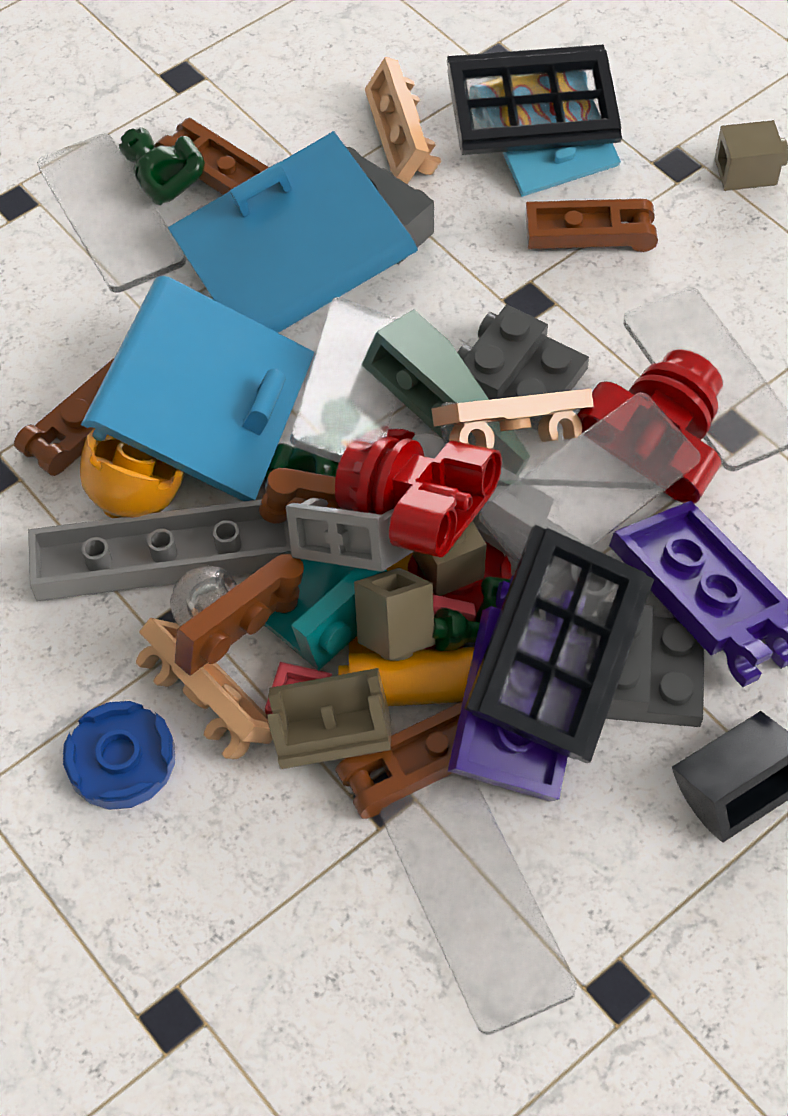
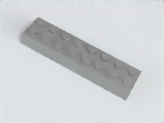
(151, 549)

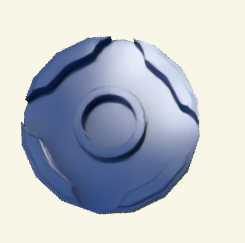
(119, 755)

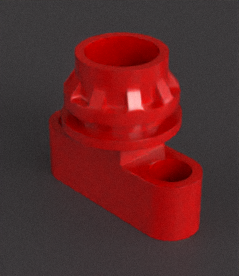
(687, 393)
(429, 496)

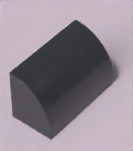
(737, 776)

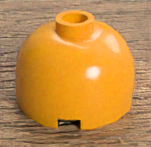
(126, 479)

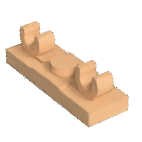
(399, 122)
(515, 414)
(206, 688)

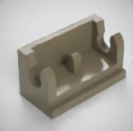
(329, 718)

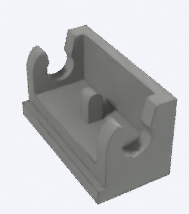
(341, 536)

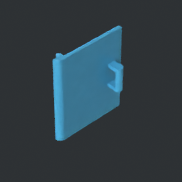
(294, 236)
(200, 388)

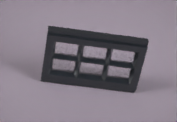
(533, 99)
(560, 644)

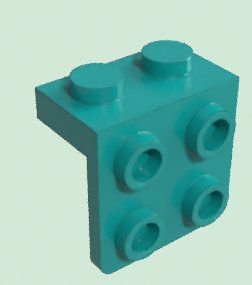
(324, 612)

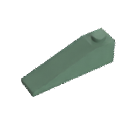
(420, 367)

